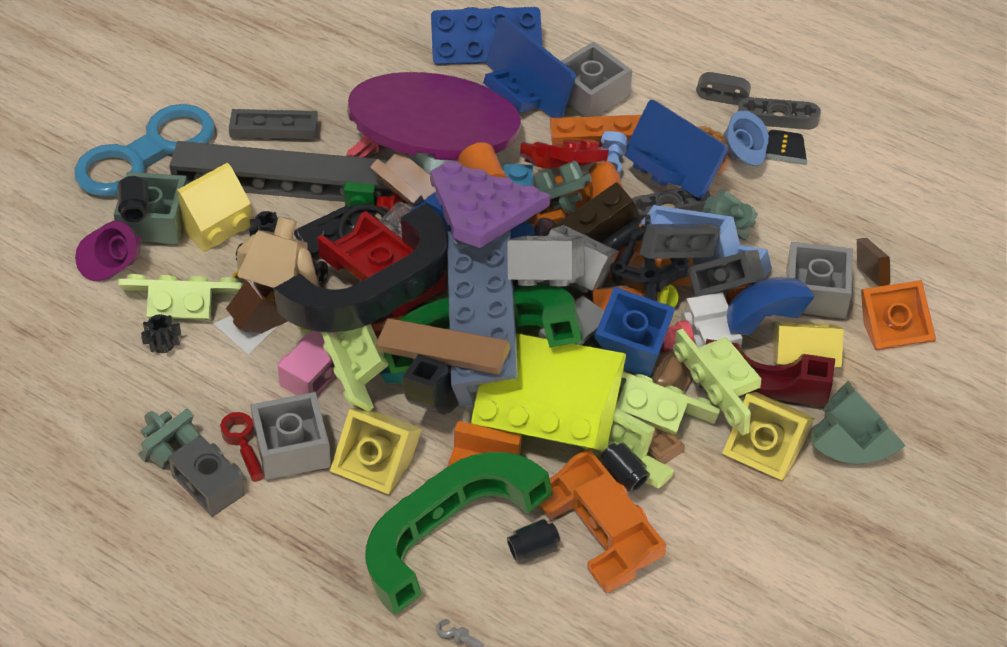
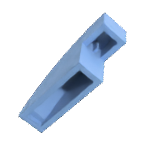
(728, 239)

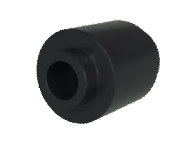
(133, 198)
(625, 466)
(533, 541)

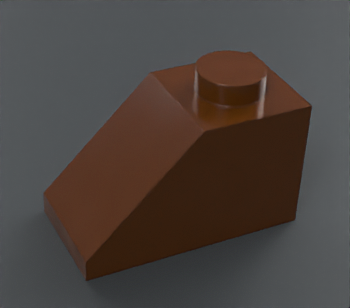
(255, 308)

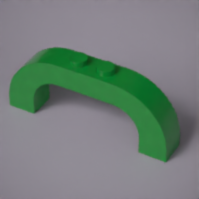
(533, 305)
(435, 502)

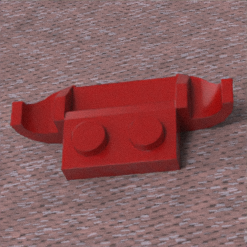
(553, 156)

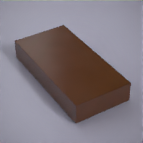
(873, 262)

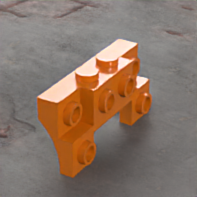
(609, 515)

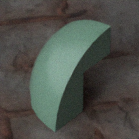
(854, 430)

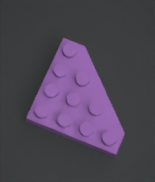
(481, 204)

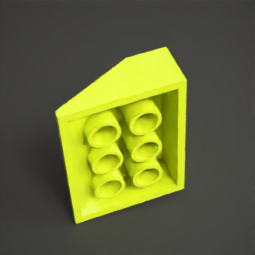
(558, 395)

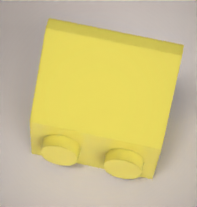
(214, 208)
(798, 338)
(773, 436)
(375, 449)

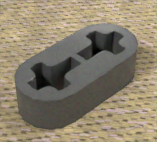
(722, 88)

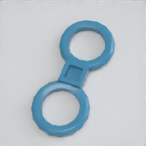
(144, 150)

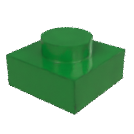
(359, 194)

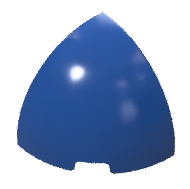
(766, 298)

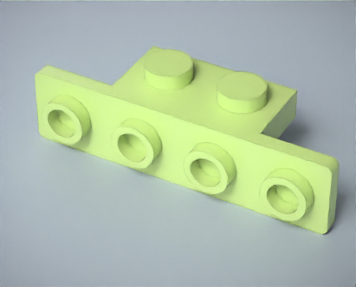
(180, 298)
(355, 362)
(722, 374)
(661, 405)
(637, 437)

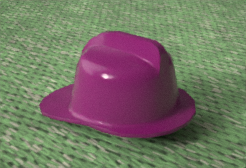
(107, 251)

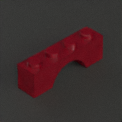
(802, 381)

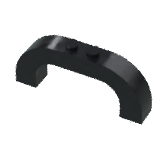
(377, 295)
(429, 384)

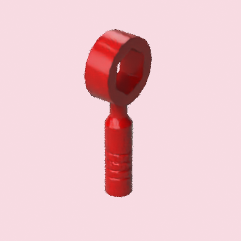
(241, 439)

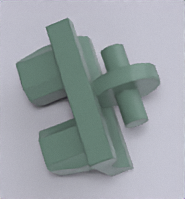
(572, 180)
(729, 205)
(157, 445)

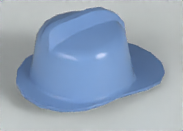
(747, 138)

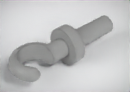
(460, 635)

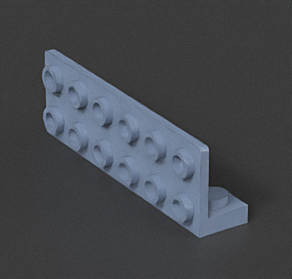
(481, 305)

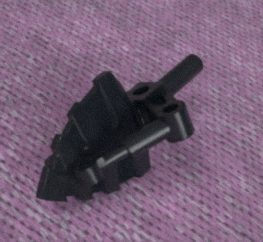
(649, 278)

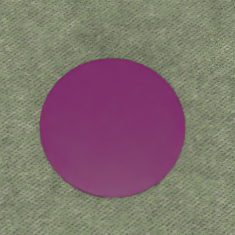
(432, 114)

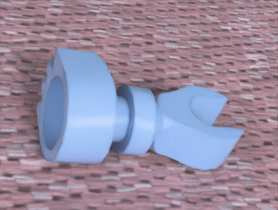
(617, 145)

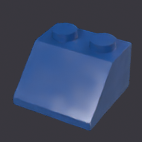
(634, 328)

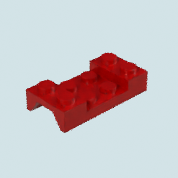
(369, 251)

